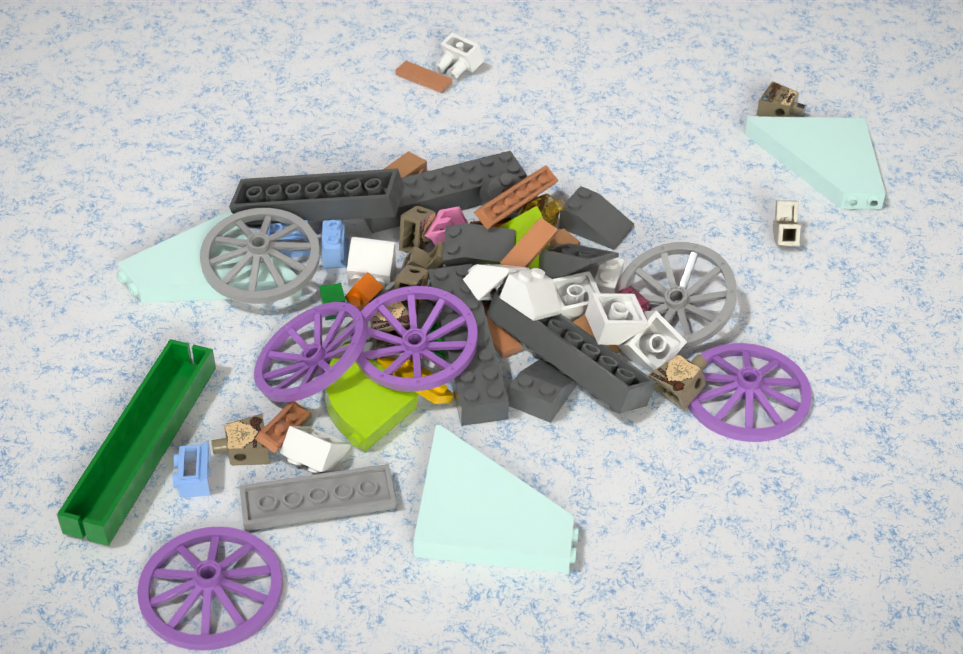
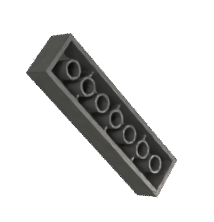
(449, 187)
(323, 195)
(578, 356)
(480, 387)

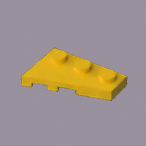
(436, 395)

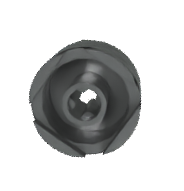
(496, 185)

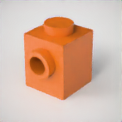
(364, 291)

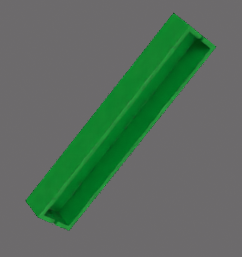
(136, 443)

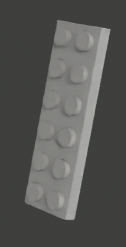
(317, 497)

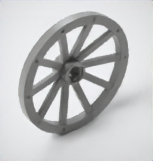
(259, 249)
(680, 293)

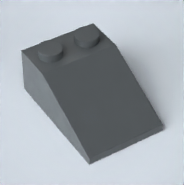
(594, 219)
(476, 245)
(572, 259)
(540, 390)

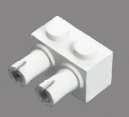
(461, 53)

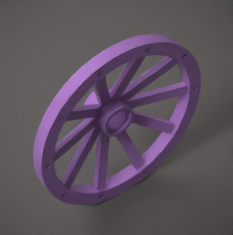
(415, 342)
(315, 356)
(751, 384)
(208, 581)

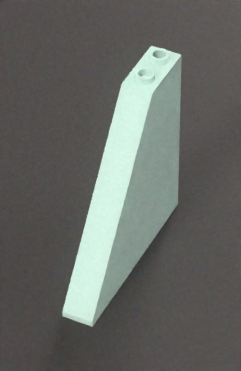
(826, 154)
(174, 269)
(487, 514)

